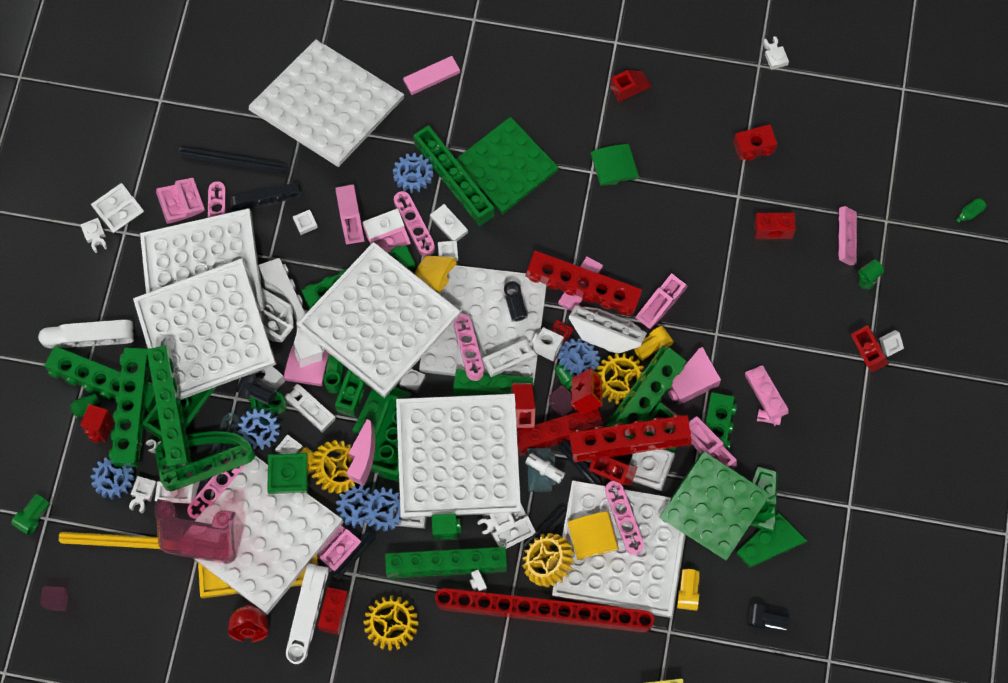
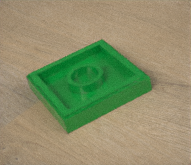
(287, 473)

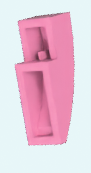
(661, 301)
(707, 441)
(362, 454)

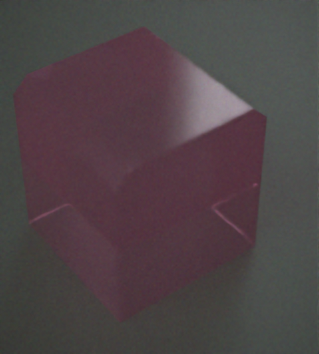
(561, 401)
(54, 598)

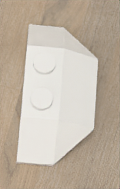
(276, 317)
(606, 329)

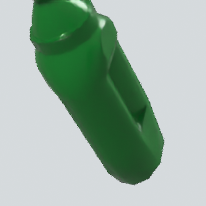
(972, 210)

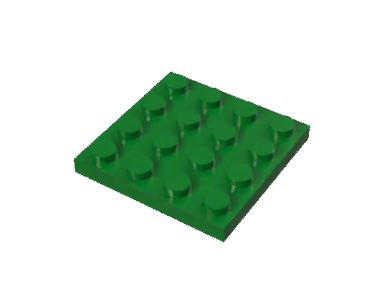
(507, 165)
(714, 505)

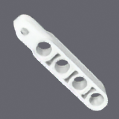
(88, 334)
(306, 613)

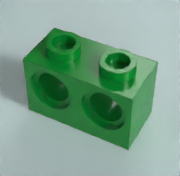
(445, 526)

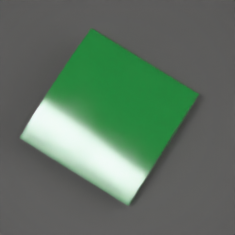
(614, 164)

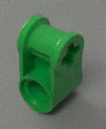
(276, 409)

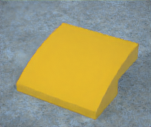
(434, 271)
(593, 535)

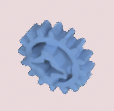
(413, 171)
(578, 357)
(267, 426)
(105, 479)
(380, 502)
(349, 504)

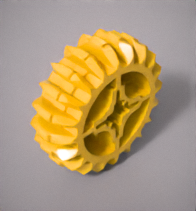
(615, 364)
(322, 460)
(555, 563)
(399, 626)

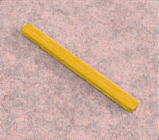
(109, 540)

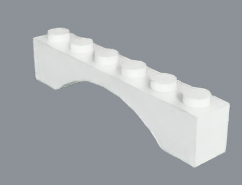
(275, 280)

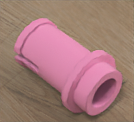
(763, 417)

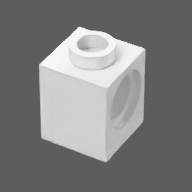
(547, 350)

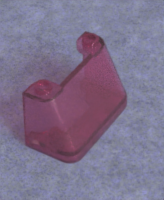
(198, 540)

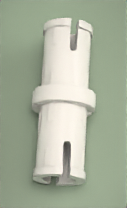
(545, 468)

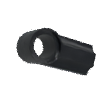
(515, 302)
(253, 388)
(762, 617)

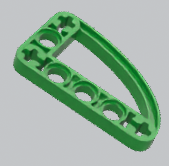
(197, 467)

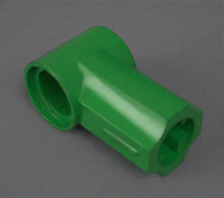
(870, 274)
(334, 371)
(27, 519)

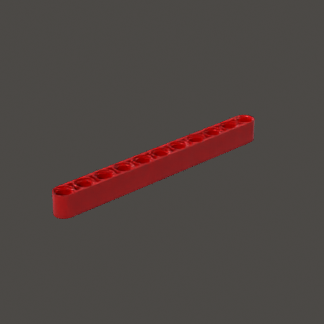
(554, 606)

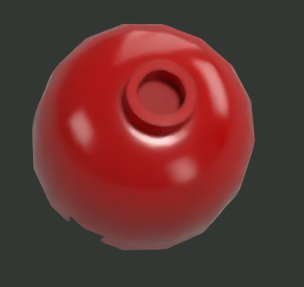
(248, 623)

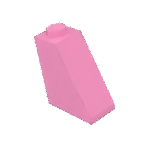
(349, 214)
(695, 378)

